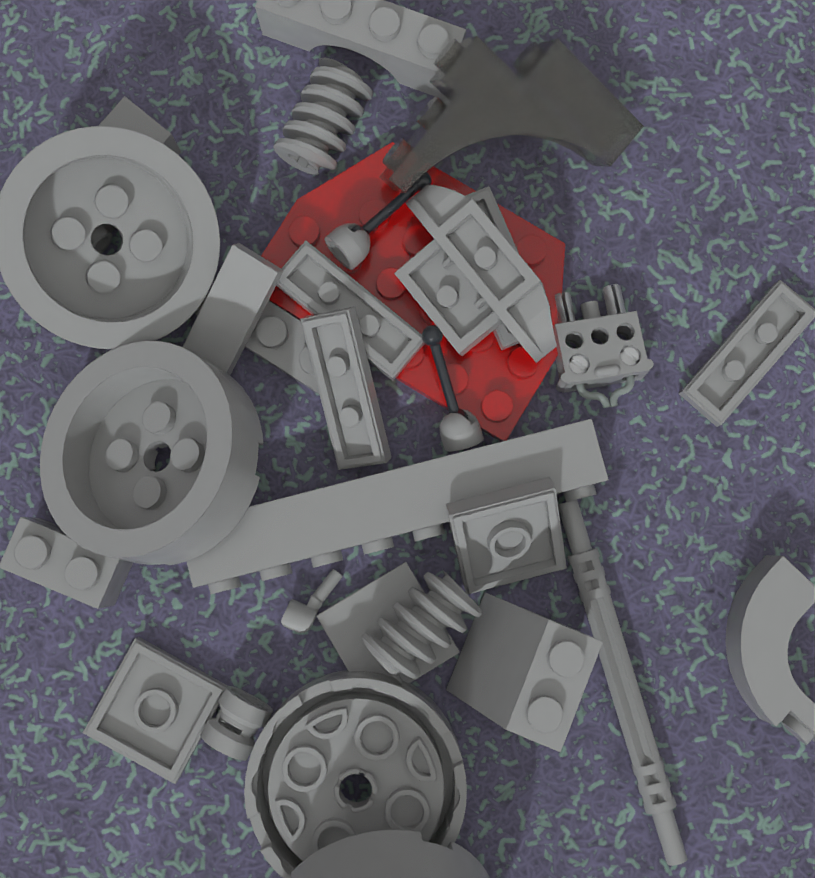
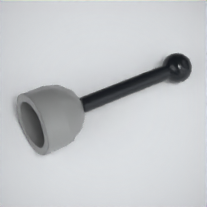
(352, 242)
(459, 427)

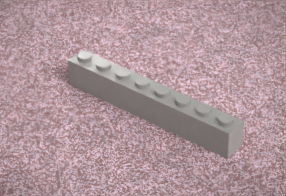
(393, 504)

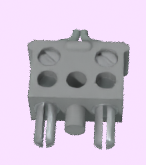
(594, 363)

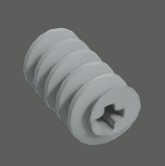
(322, 117)
(421, 626)

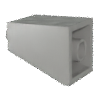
(524, 671)

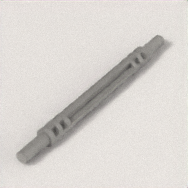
(622, 683)

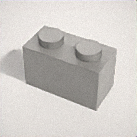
(51, 559)

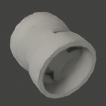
(236, 723)

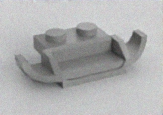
(474, 277)

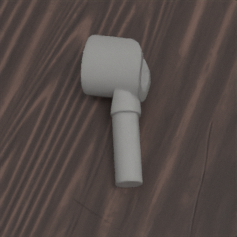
(300, 616)

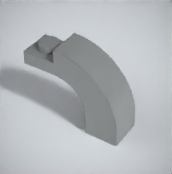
(758, 640)

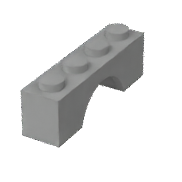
(385, 32)

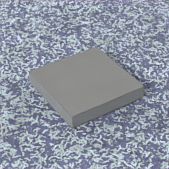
(507, 535)
(359, 614)
(155, 710)

